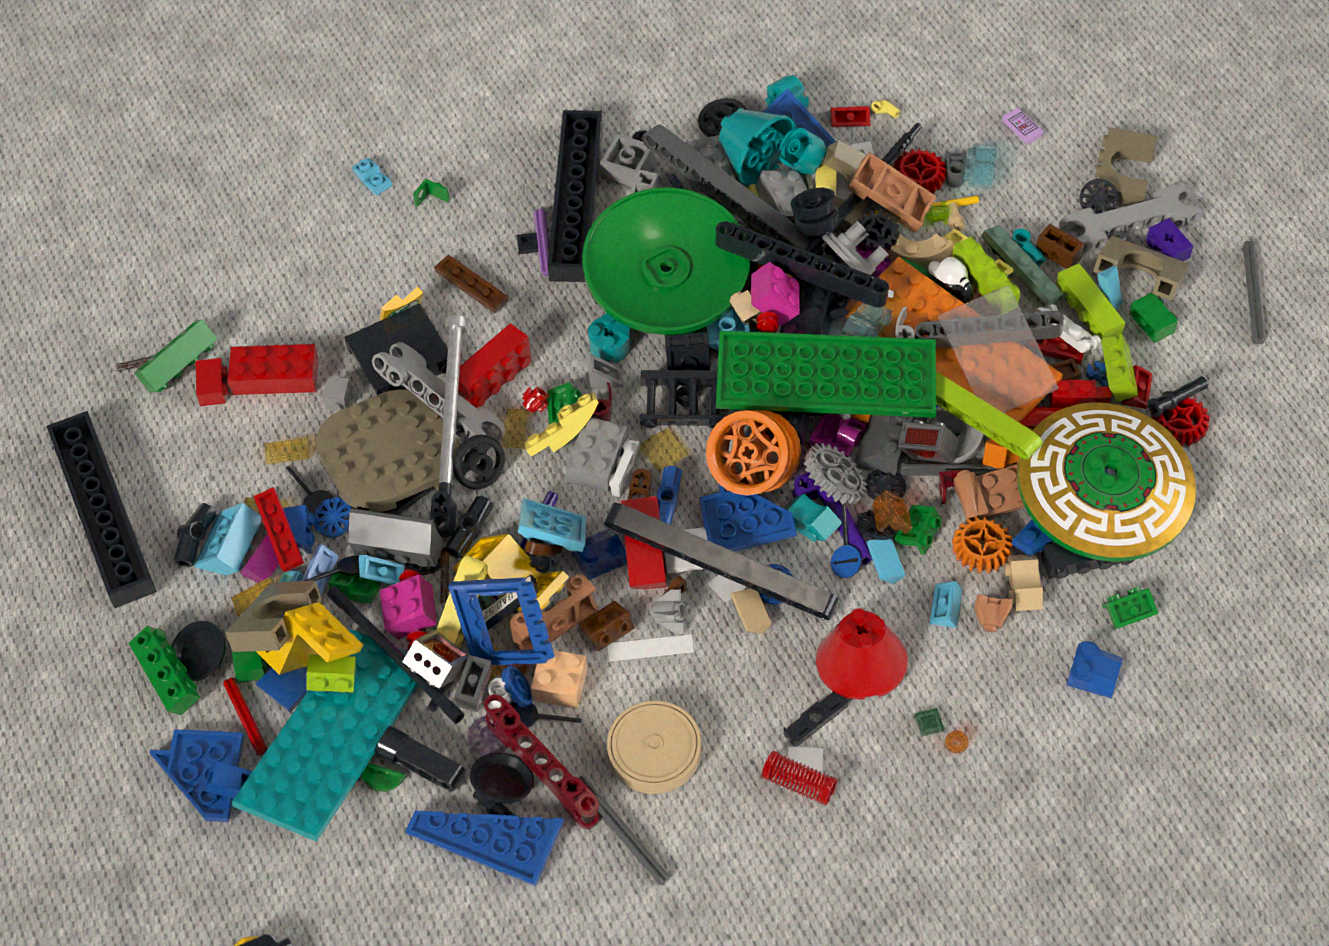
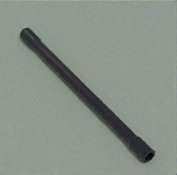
(434, 693)

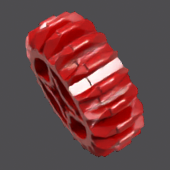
(930, 168)
(1180, 421)

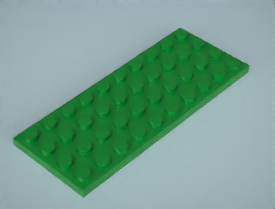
(826, 374)

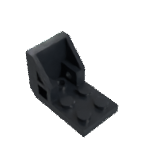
(687, 350)

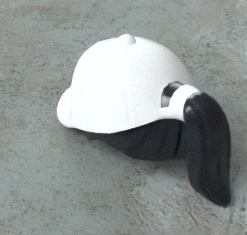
(953, 276)

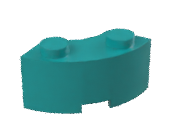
(812, 519)

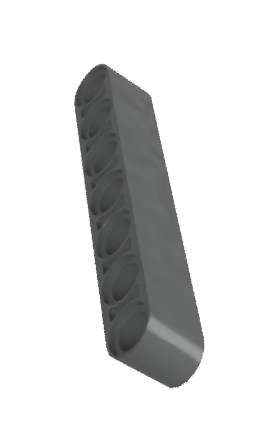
(1041, 320)

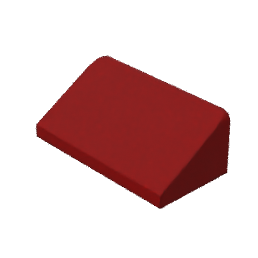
(850, 116)
(1143, 383)

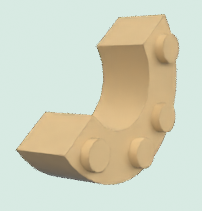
(919, 252)

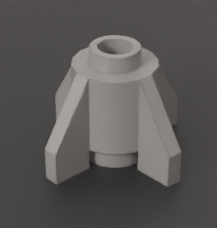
(669, 611)

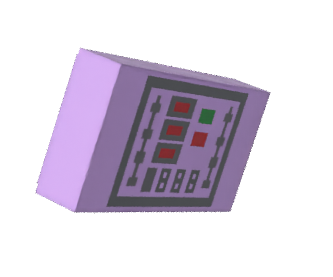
(1022, 126)

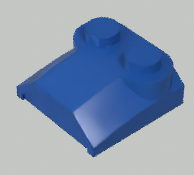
(1094, 670)

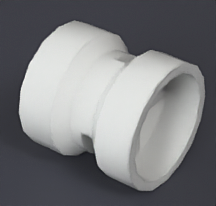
(497, 687)

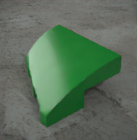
(355, 587)

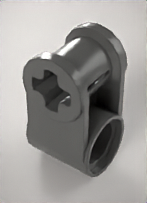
(955, 168)

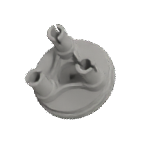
(845, 248)

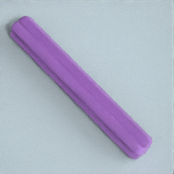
(542, 238)

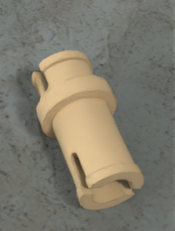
(955, 220)

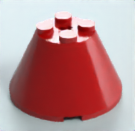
(861, 657)

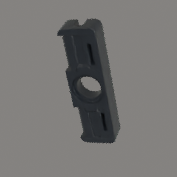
(804, 727)

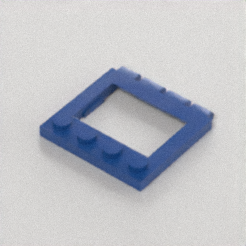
(474, 627)

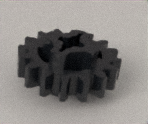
(879, 229)

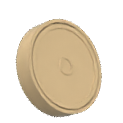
(654, 747)

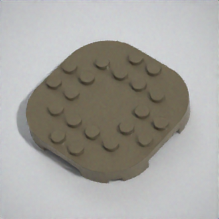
(382, 449)

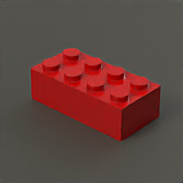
(494, 365)
(273, 369)

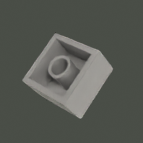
(625, 159)

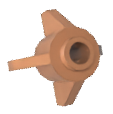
(992, 612)

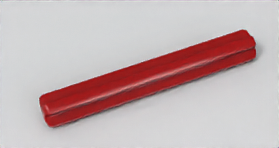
(245, 716)

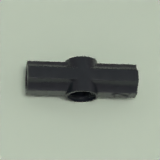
(473, 517)

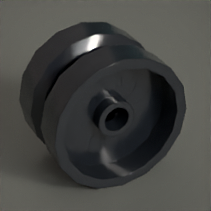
(815, 211)

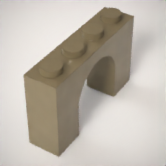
(1122, 145)
(846, 161)
(1167, 270)
(259, 628)

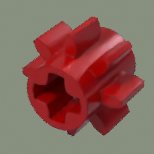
(535, 399)

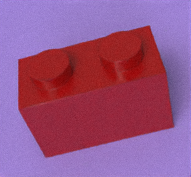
(211, 382)

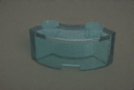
(981, 166)
(867, 321)

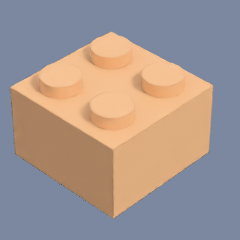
(560, 679)

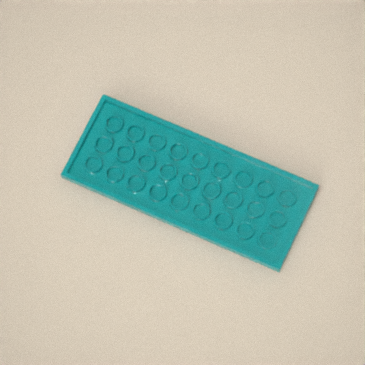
(326, 746)

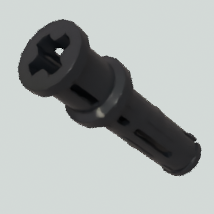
(1170, 400)

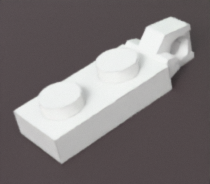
(624, 466)

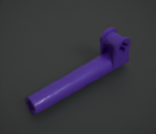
(813, 492)

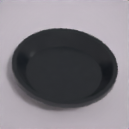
(200, 649)
(501, 777)

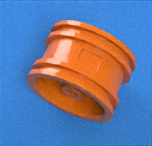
(723, 462)

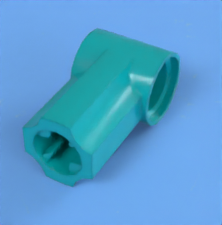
(1023, 239)

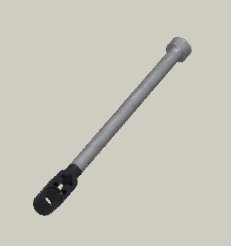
(455, 326)

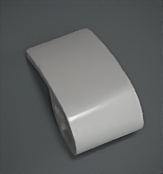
(903, 331)

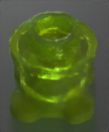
(937, 214)

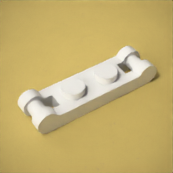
(1074, 333)

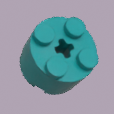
(790, 82)
(802, 151)
(609, 339)

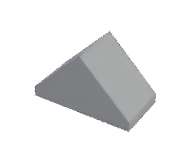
(602, 372)

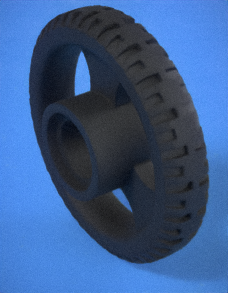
(716, 111)
(484, 468)

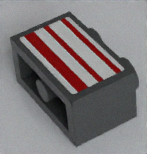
(473, 683)

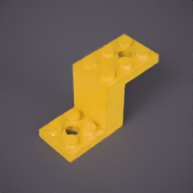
(509, 560)
(311, 632)

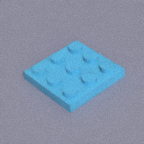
(552, 525)

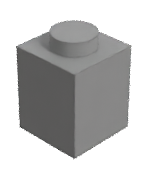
(337, 393)

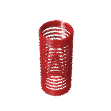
(815, 781)

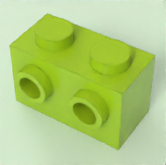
(332, 675)

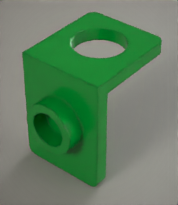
(431, 188)

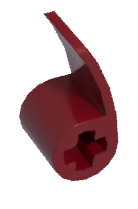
(604, 407)

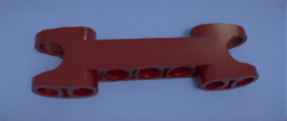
(569, 790)

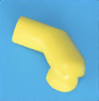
(884, 106)

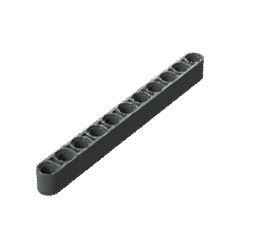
(724, 188)

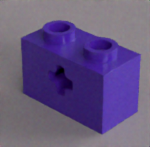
(1169, 240)

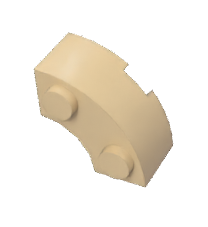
(742, 305)
(1024, 582)

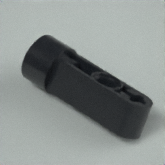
(402, 750)

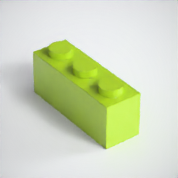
(1119, 367)

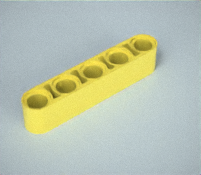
(449, 623)

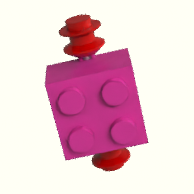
(775, 296)
(408, 607)

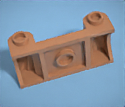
(892, 191)
(988, 493)
(561, 617)

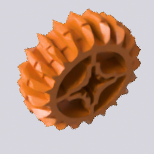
(968, 545)

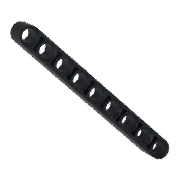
(802, 264)

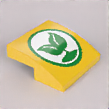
(397, 305)

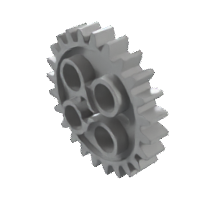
(835, 474)

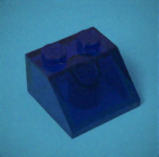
(601, 554)

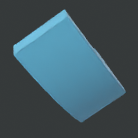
(371, 176)

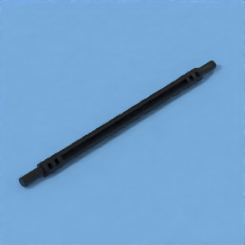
(850, 203)

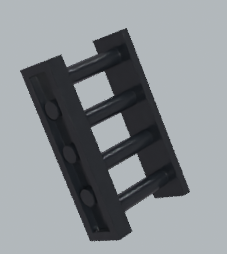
(674, 379)

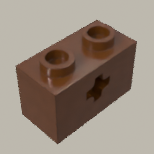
(1059, 246)

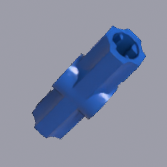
(669, 488)

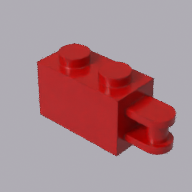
(1078, 392)

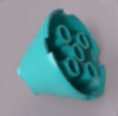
(753, 142)

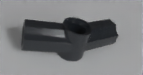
(192, 533)

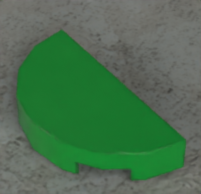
(381, 778)

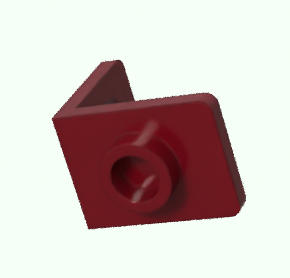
(946, 480)

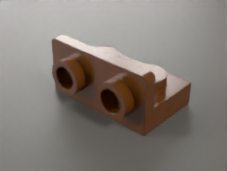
(607, 625)

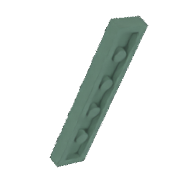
(1023, 265)

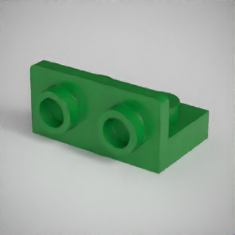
(560, 397)
(925, 524)
(1130, 608)

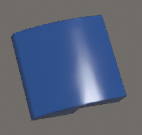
(286, 688)

